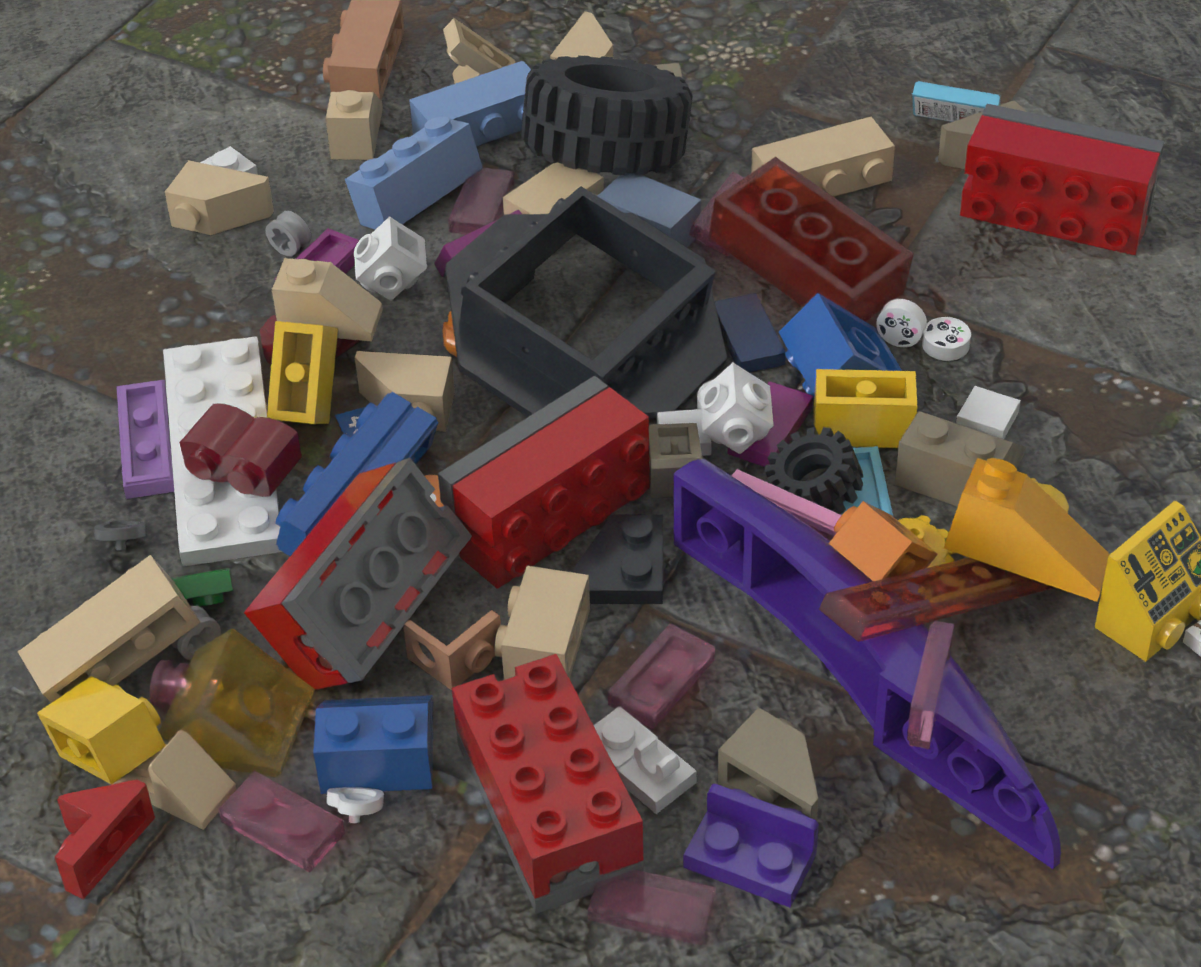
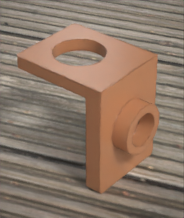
(461, 658)

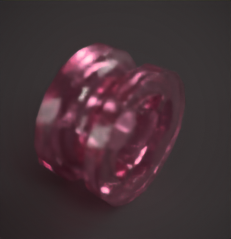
(166, 682)

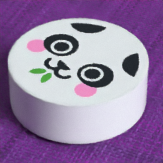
(901, 323)
(946, 338)

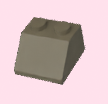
(940, 455)

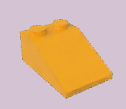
(1024, 531)

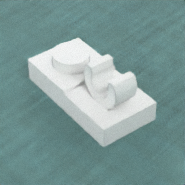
(643, 761)

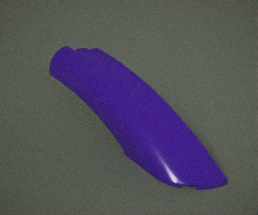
(789, 573)

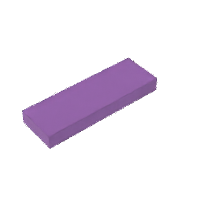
(145, 439)

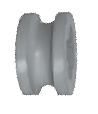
(288, 233)
(198, 636)

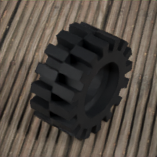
(815, 453)

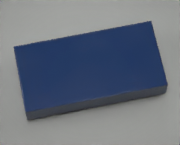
(749, 333)

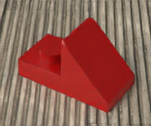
(102, 828)

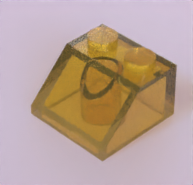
(239, 706)

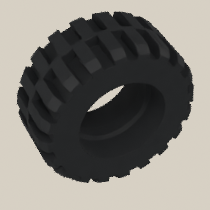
(606, 114)

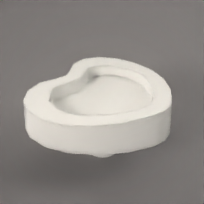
(355, 801)

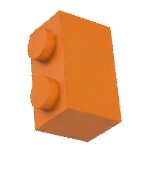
(879, 543)

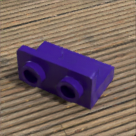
(753, 845)

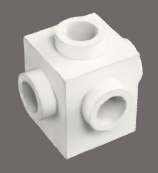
(390, 259)
(736, 409)

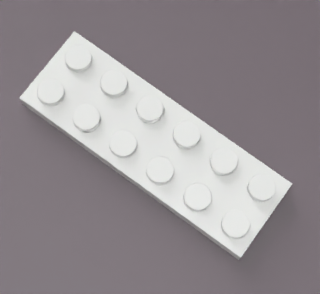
(213, 516)

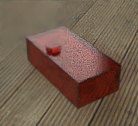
(808, 241)

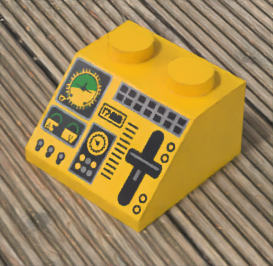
(1153, 584)

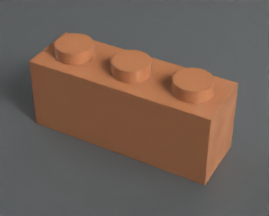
(365, 46)

